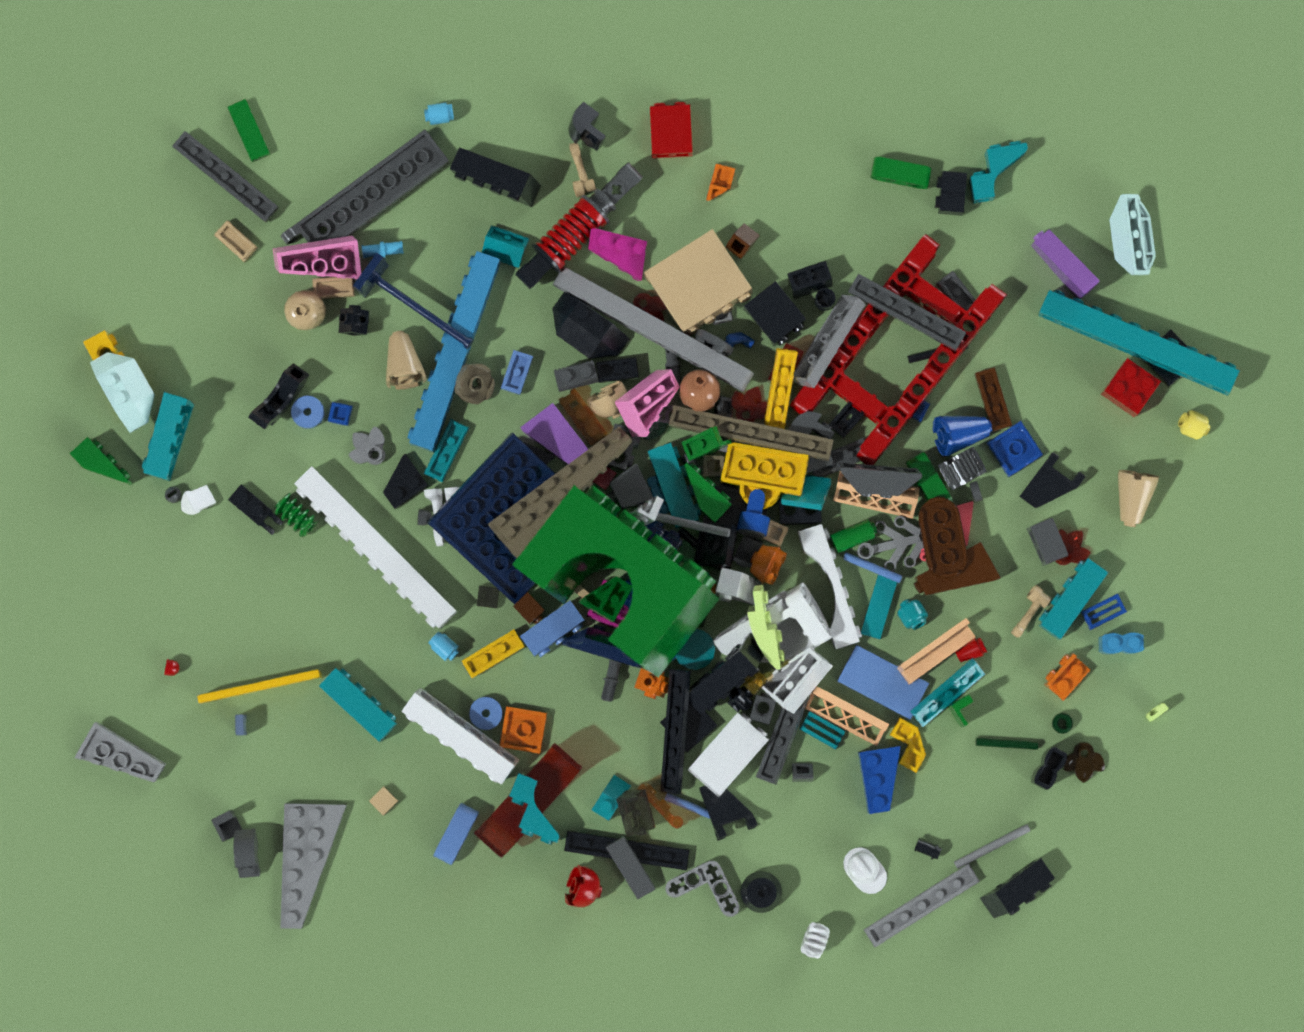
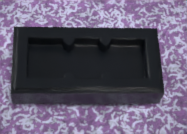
(617, 370)

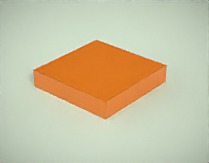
(523, 730)

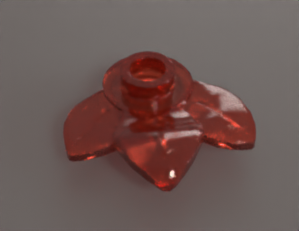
(654, 305)
(750, 403)
(1073, 546)

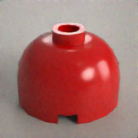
(583, 886)

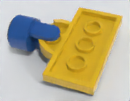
(762, 479)

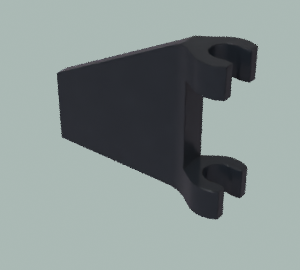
(1049, 484)
(725, 810)

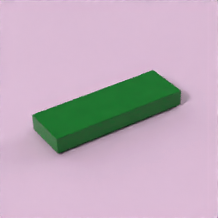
(248, 130)

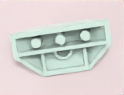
(1132, 235)
(125, 388)

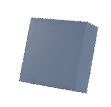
(240, 725)

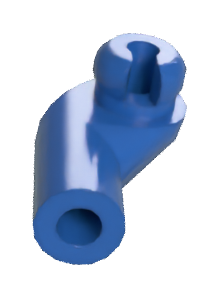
(739, 337)

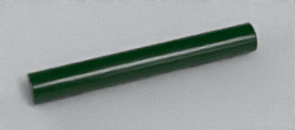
(1002, 743)

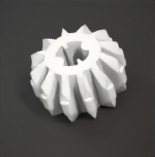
(815, 940)

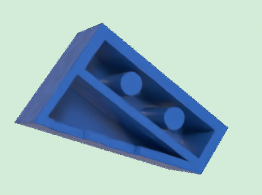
(878, 777)

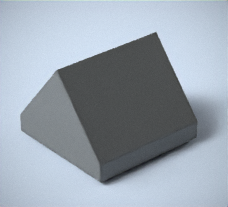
(724, 407)
(802, 772)

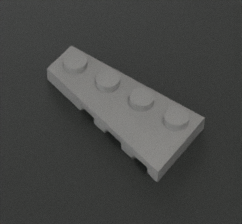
(113, 751)

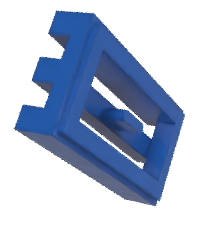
(1088, 619)

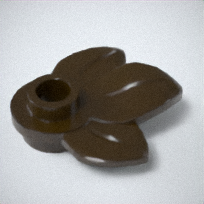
(1085, 764)

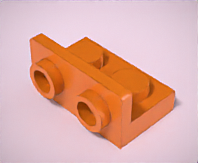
(1066, 676)

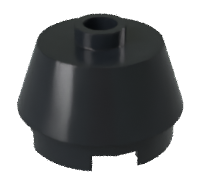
(761, 892)

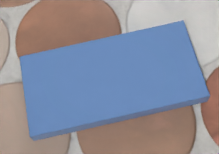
(881, 682)

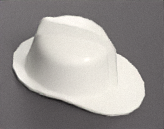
(865, 870)

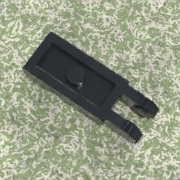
(253, 508)

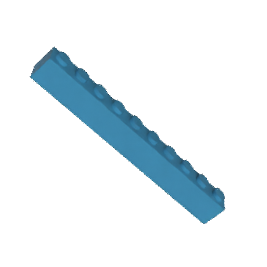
(453, 355)

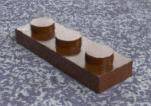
(993, 399)

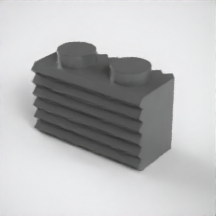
(576, 376)

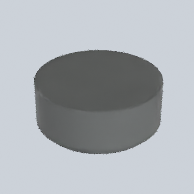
(975, 491)

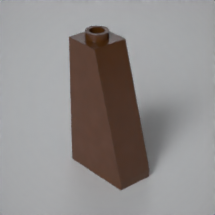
(977, 571)

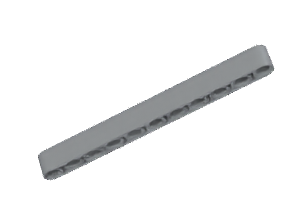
(653, 329)

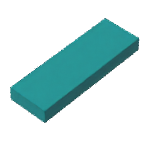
(446, 450)
(878, 607)

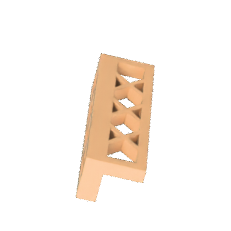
(909, 496)
(936, 652)
(849, 708)

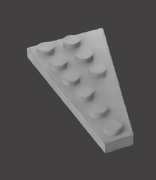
(306, 847)

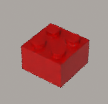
(1130, 387)

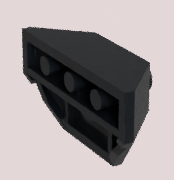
(586, 329)

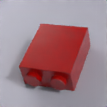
(671, 130)

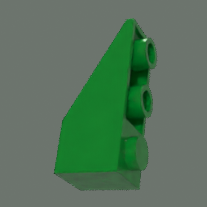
(93, 459)
(708, 499)

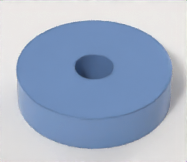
(299, 407)
(492, 720)

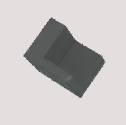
(226, 825)

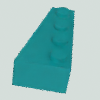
(167, 436)

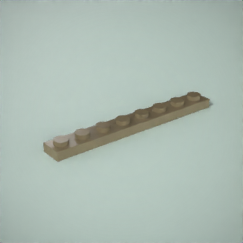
(752, 433)

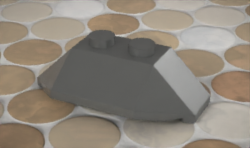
(879, 479)

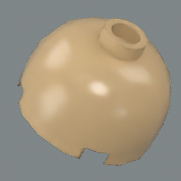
(305, 310)
(604, 402)

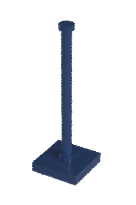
(372, 276)

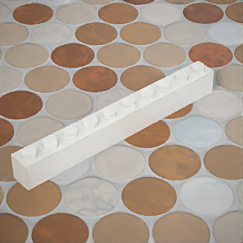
(375, 547)

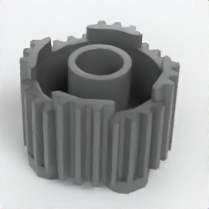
(962, 468)

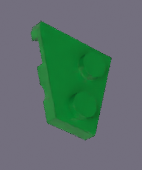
(608, 598)

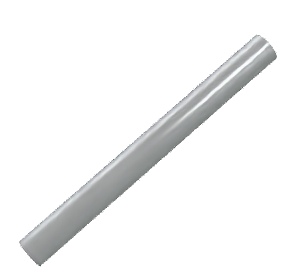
(693, 524)
(992, 846)

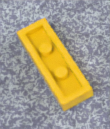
(493, 653)

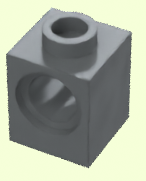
(756, 715)

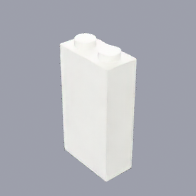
(728, 754)

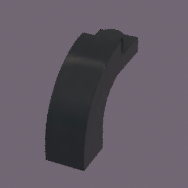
(281, 397)

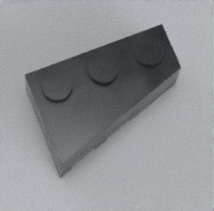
(1018, 889)

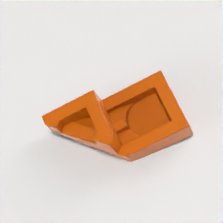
(721, 181)

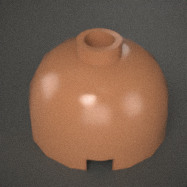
(700, 390)

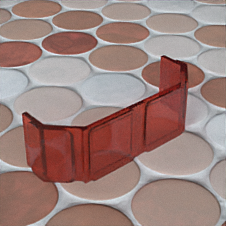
(553, 775)

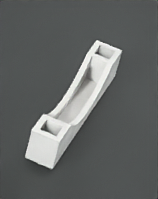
(816, 546)

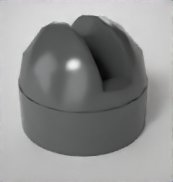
(175, 498)
(423, 517)

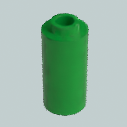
(853, 535)

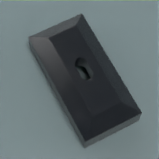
(843, 426)

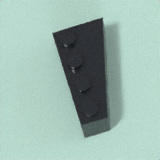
(495, 176)
(726, 675)

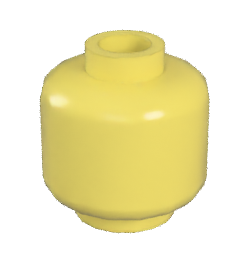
(1194, 424)

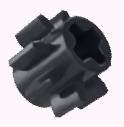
(740, 699)

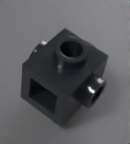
(353, 321)

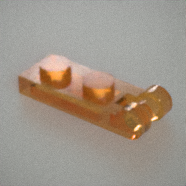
(583, 417)
(661, 806)

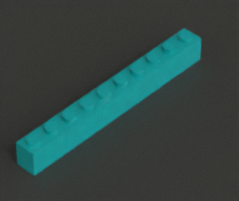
(1138, 342)

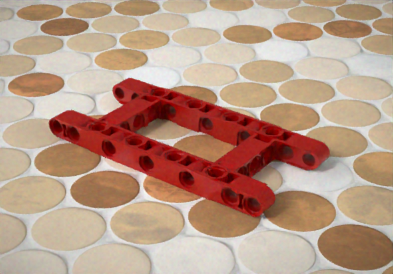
(866, 326)

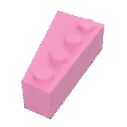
(321, 258)

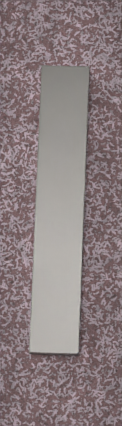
(921, 905)

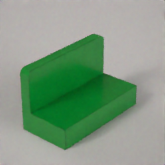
(704, 444)
(956, 706)

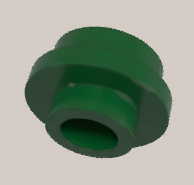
(1055, 723)

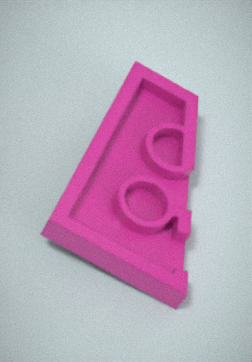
(621, 250)

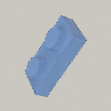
(517, 372)

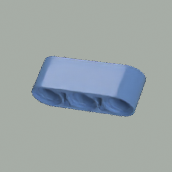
(456, 834)

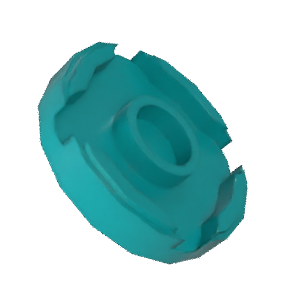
(697, 651)

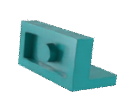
(505, 246)

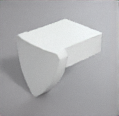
(197, 500)

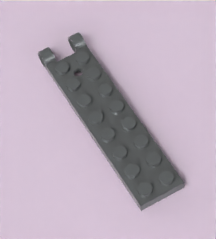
(372, 191)

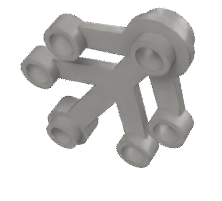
(898, 542)

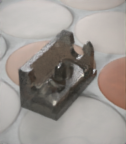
(635, 812)

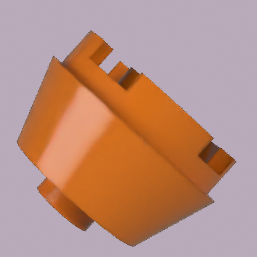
(767, 563)

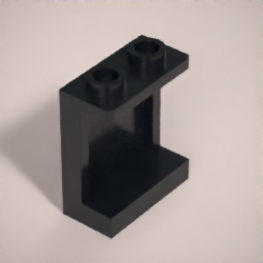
(775, 314)

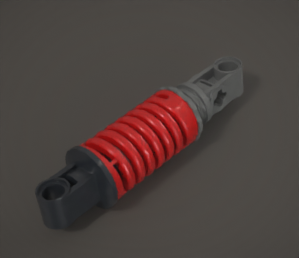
(572, 229)

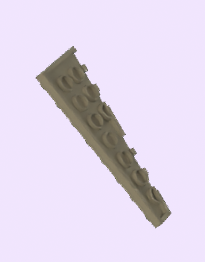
(525, 518)

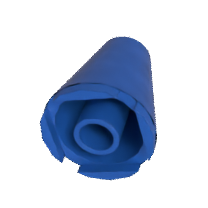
(959, 432)

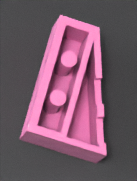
(645, 401)

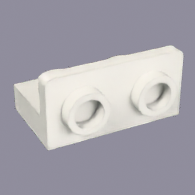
(648, 510)

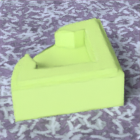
(1156, 711)

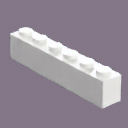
(460, 736)

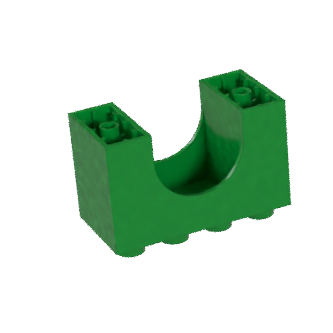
(588, 538)

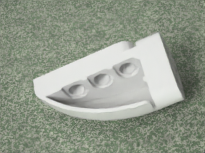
(796, 617)

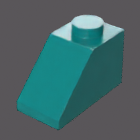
(607, 802)

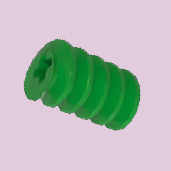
(295, 515)

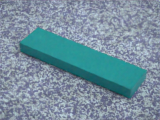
(947, 692)

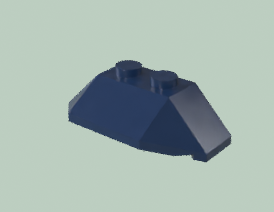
(596, 642)

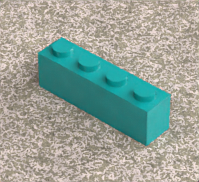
(672, 482)
(1072, 599)
(358, 704)

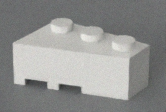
(735, 586)
(797, 679)

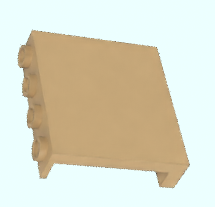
(699, 283)

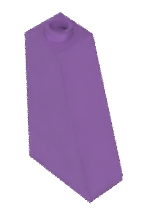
(1064, 264)
(555, 434)

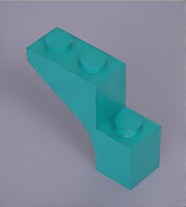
(997, 161)
(533, 820)

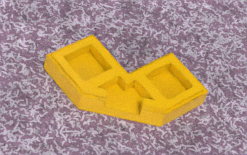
(910, 735)

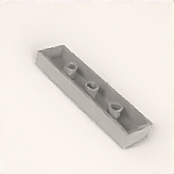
(828, 340)

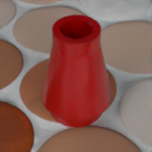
(973, 649)

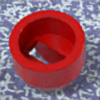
(171, 667)

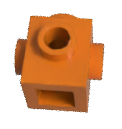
(651, 684)

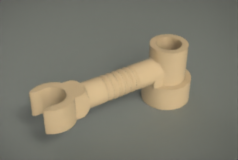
(583, 185)
(1038, 599)

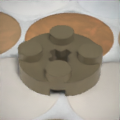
(464, 383)

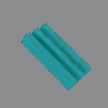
(838, 738)

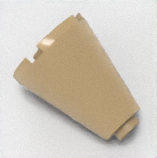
(403, 363)
(1135, 495)

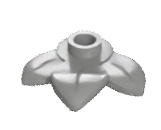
(366, 445)

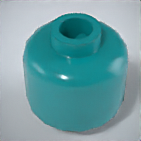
(912, 614)

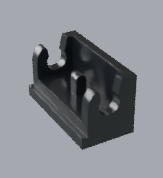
(810, 279)

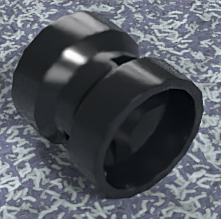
(825, 296)

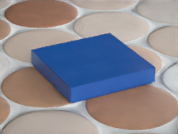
(1014, 449)

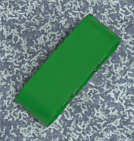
(901, 173)
(930, 483)

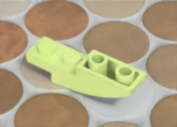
(765, 634)

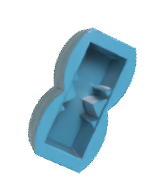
(1115, 643)

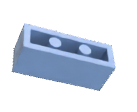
(553, 629)

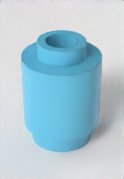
(439, 113)
(444, 646)

